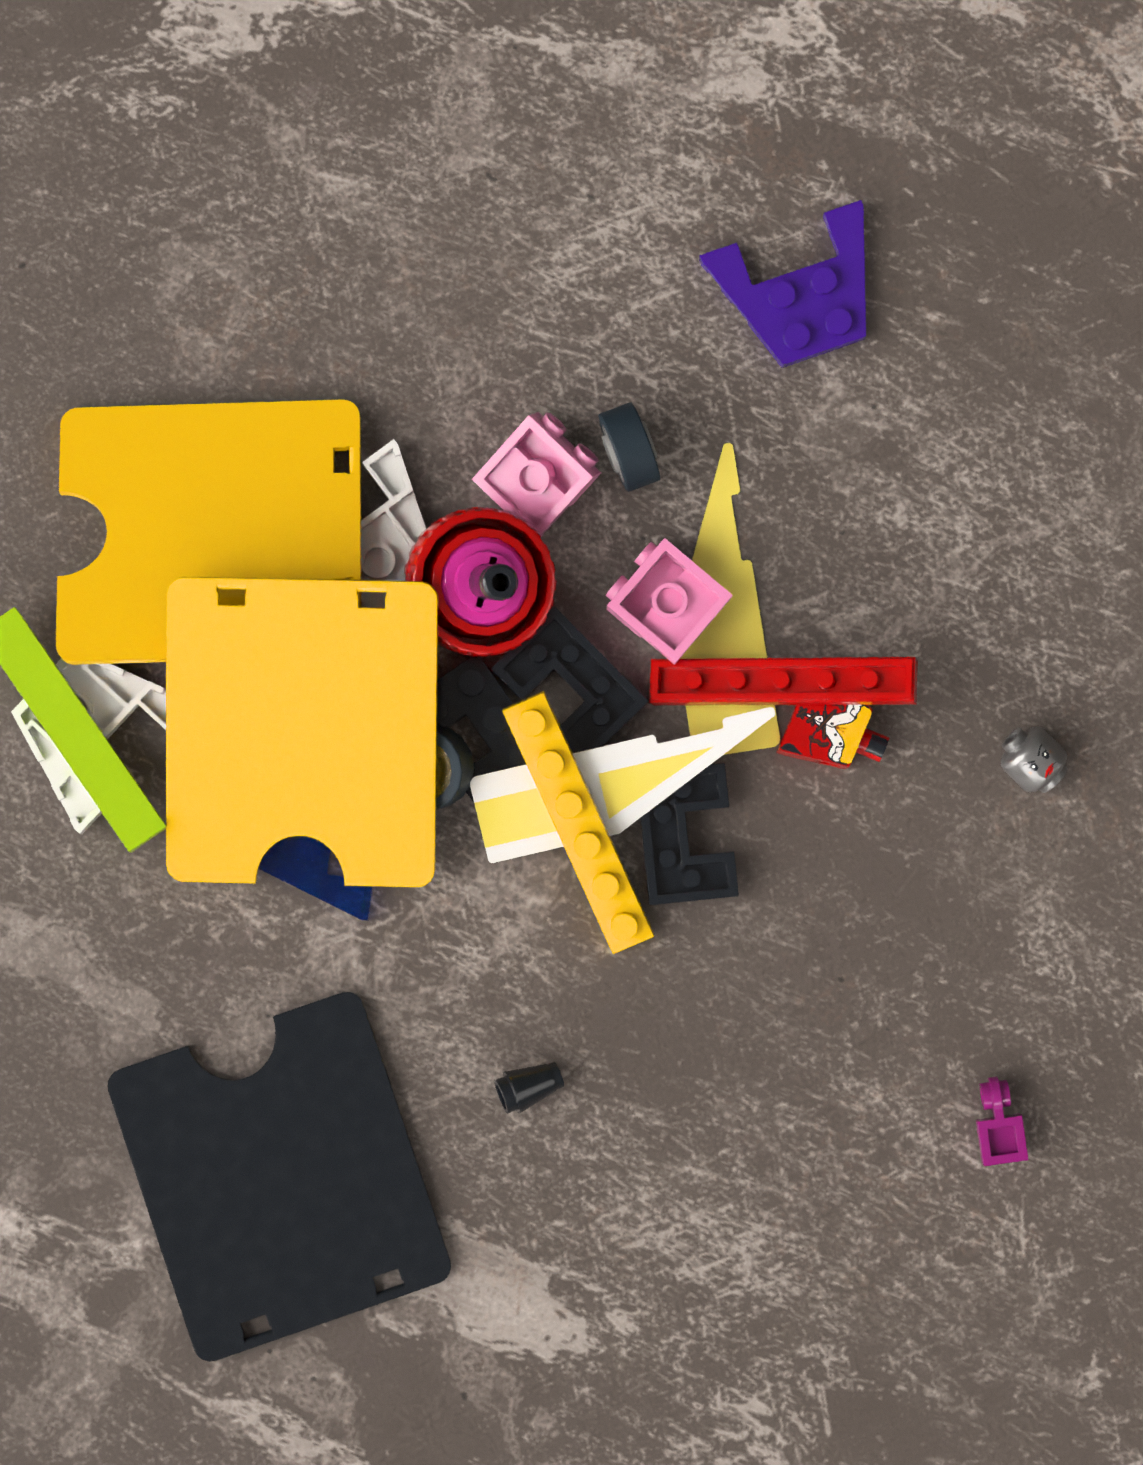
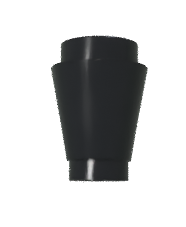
(527, 1086)

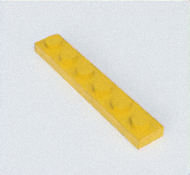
(578, 822)

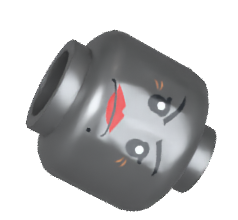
(1034, 759)

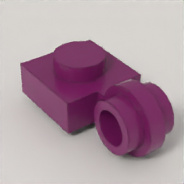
(1001, 1136)

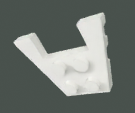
(392, 527)
(110, 699)

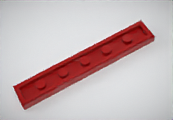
(784, 681)

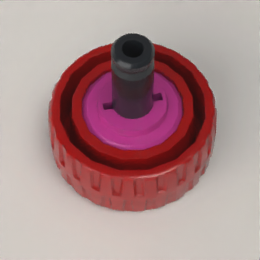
(488, 578)

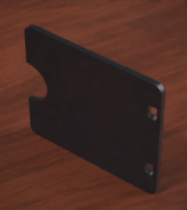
(280, 1182)

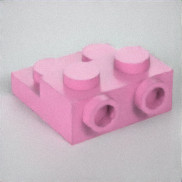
(538, 472)
(667, 599)

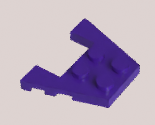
(807, 308)

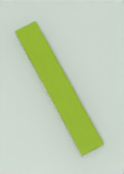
(76, 734)

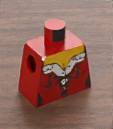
(831, 735)

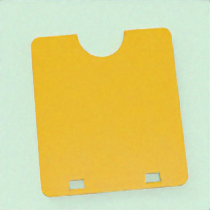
(202, 497)
(301, 726)

